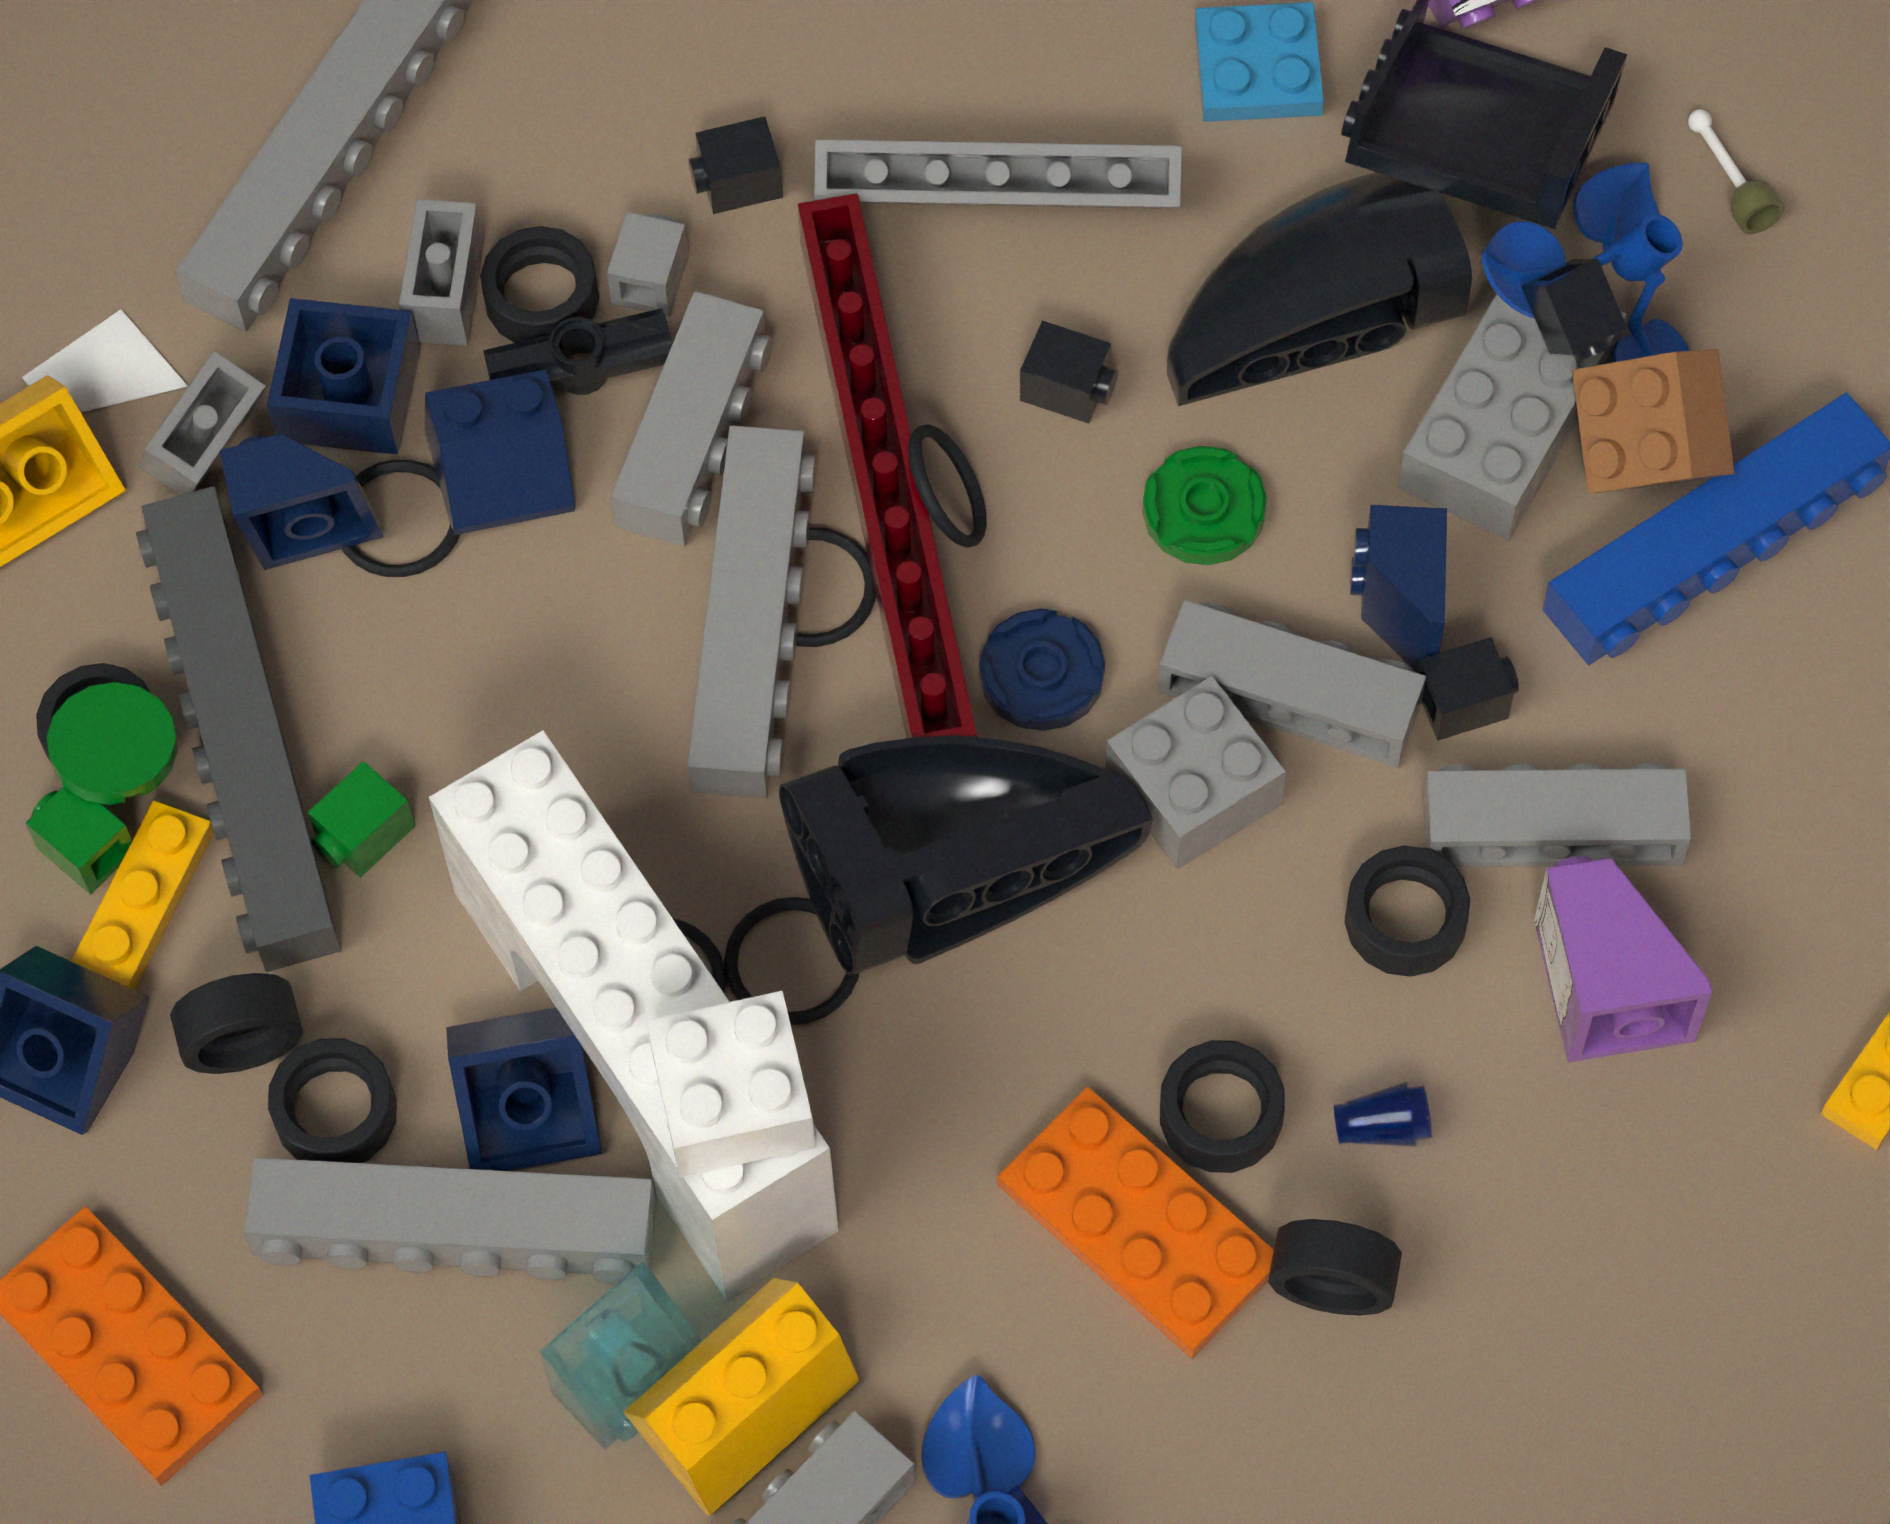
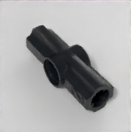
(613, 346)

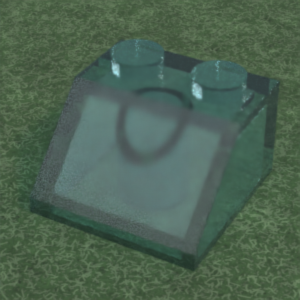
(617, 1354)

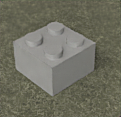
(1197, 771)

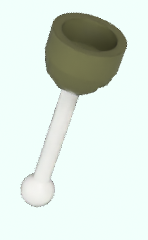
(1753, 202)

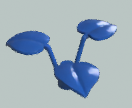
(1638, 241)
(979, 1449)

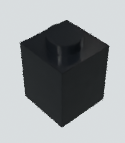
(736, 165)
(1574, 308)
(1067, 372)
(1467, 688)

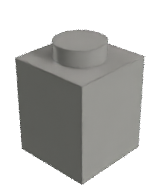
(648, 262)

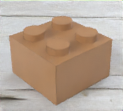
(1653, 421)

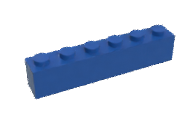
(1718, 530)

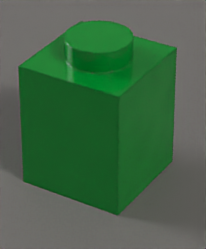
(360, 820)
(79, 837)

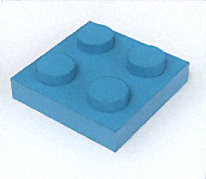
(1258, 62)

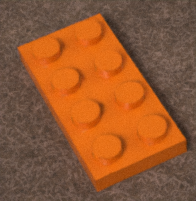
(1139, 1222)
(124, 1346)

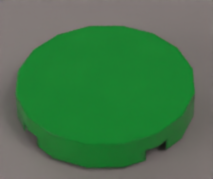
(1204, 505)
(112, 743)

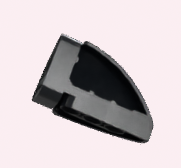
(1322, 287)
(949, 840)

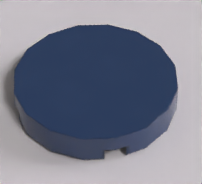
(1042, 670)

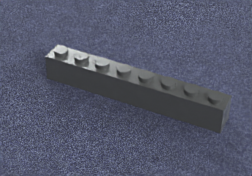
(239, 729)

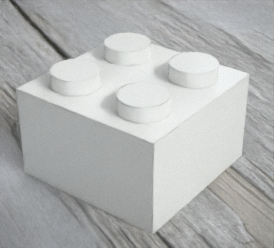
(731, 1084)

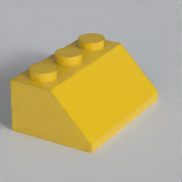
(47, 467)
(744, 1393)

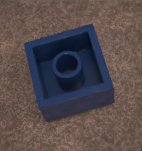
(343, 375)

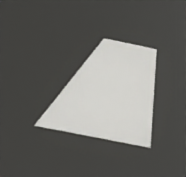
(109, 366)

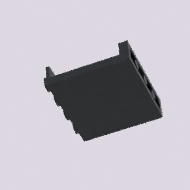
(1479, 119)

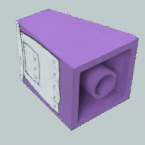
(1614, 964)

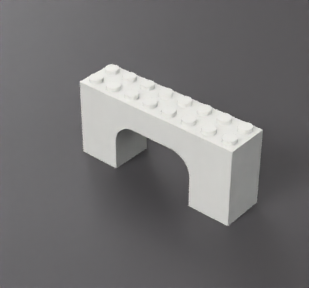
(585, 923)

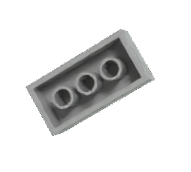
(1496, 423)

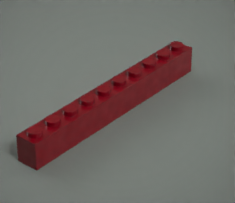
(876, 447)

